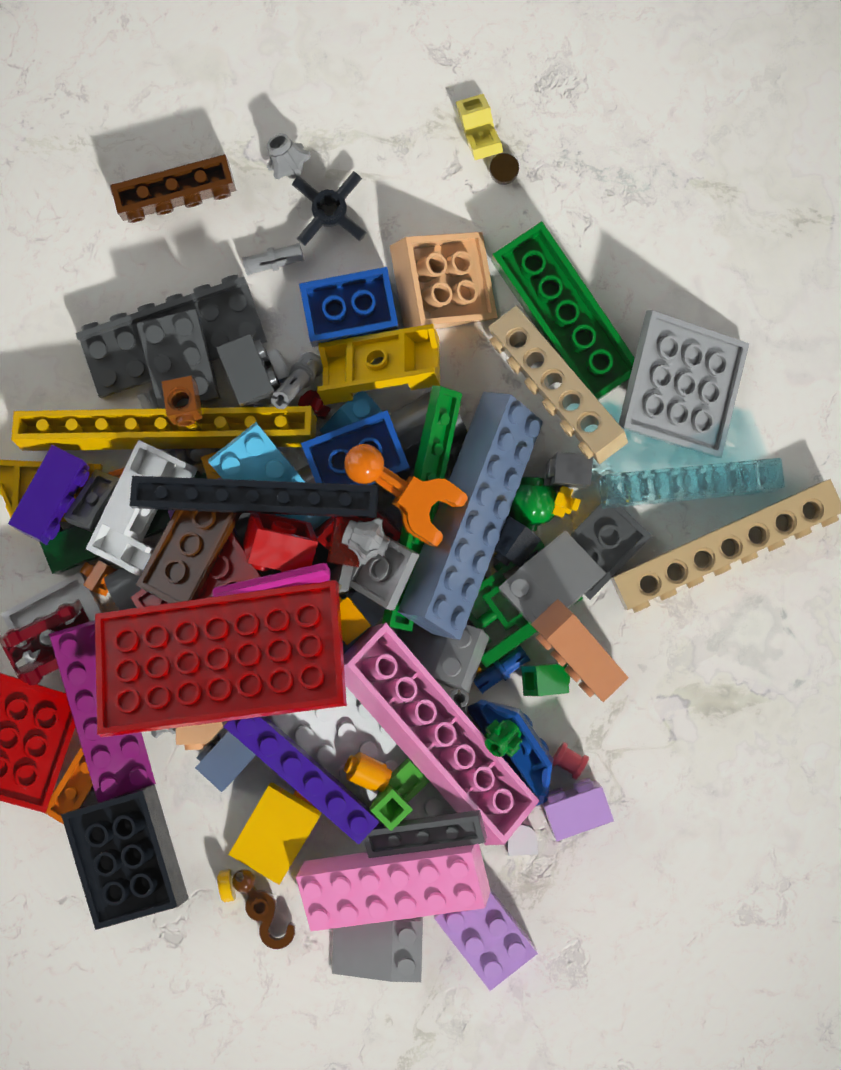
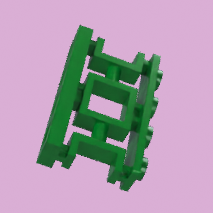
(518, 636)

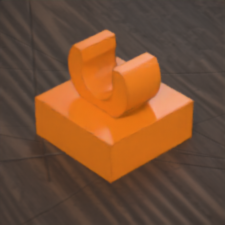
(96, 574)

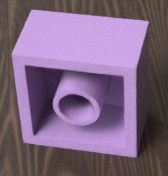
(577, 809)

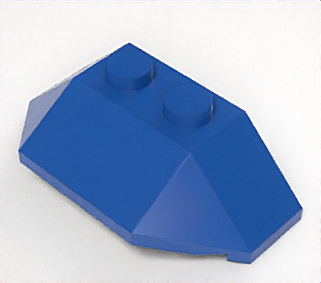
(533, 759)

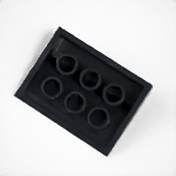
(125, 858)

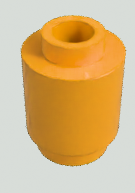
(367, 772)

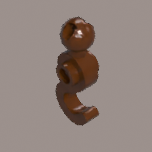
(261, 907)

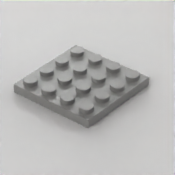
(683, 384)

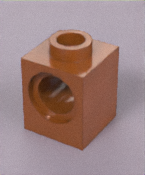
(176, 390)

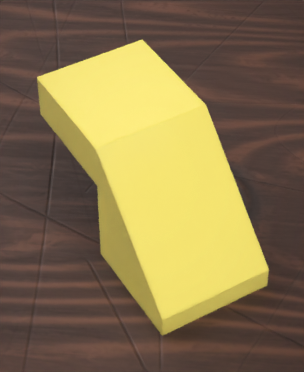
(479, 127)

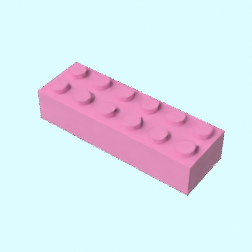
(393, 887)

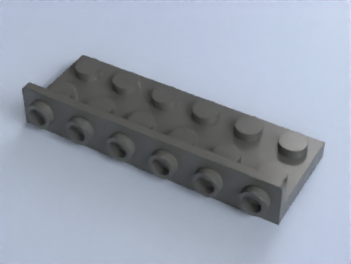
(116, 350)

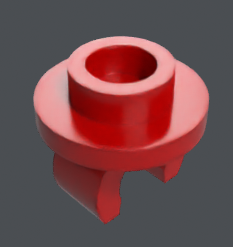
(312, 399)

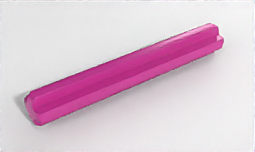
(300, 576)

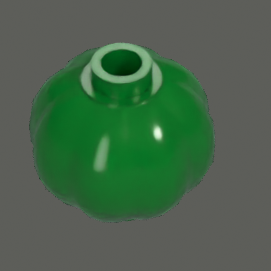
(533, 503)

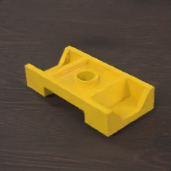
(408, 355)

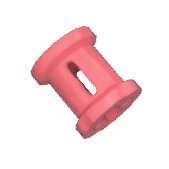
(570, 760)

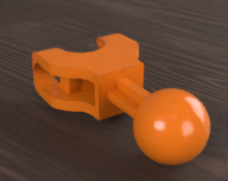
(413, 497)

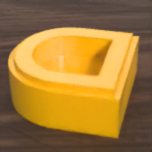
(225, 886)

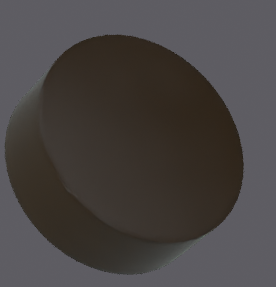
(504, 168)

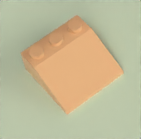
(443, 280)

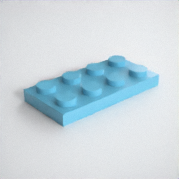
(257, 458)

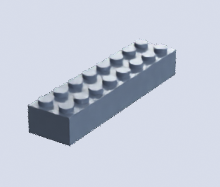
(489, 473)

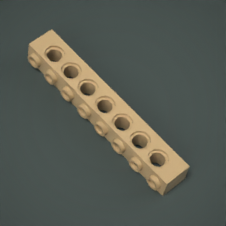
(821, 496)

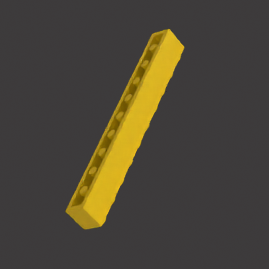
(124, 427)

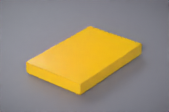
(275, 833)

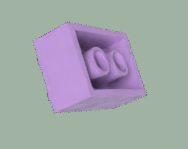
(489, 940)

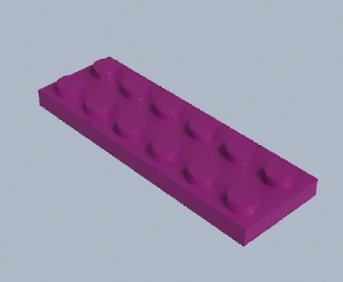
(114, 762)

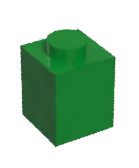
(545, 679)

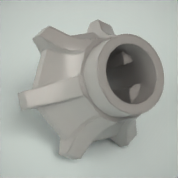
(286, 157)
(366, 539)

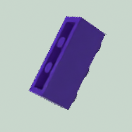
(49, 495)

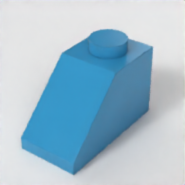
(352, 411)

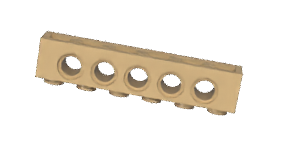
(515, 328)

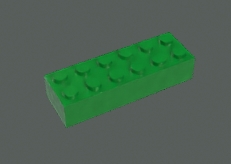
(564, 310)

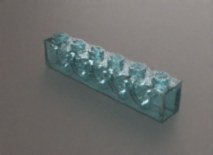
(691, 483)

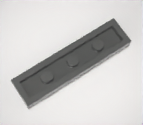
(426, 834)

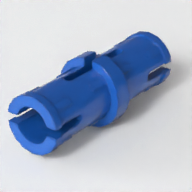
(501, 669)

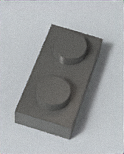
(91, 501)

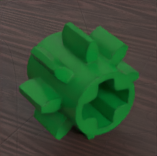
(503, 738)

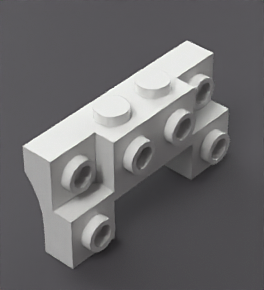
(123, 528)

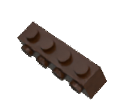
(173, 188)

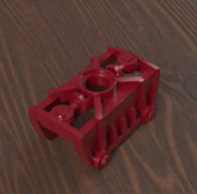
(45, 660)

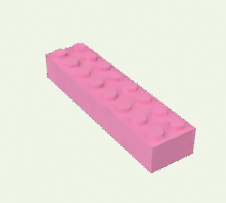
(435, 733)

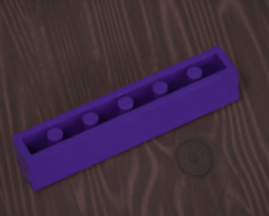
(305, 775)

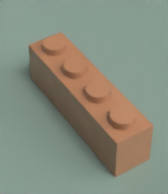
(579, 650)

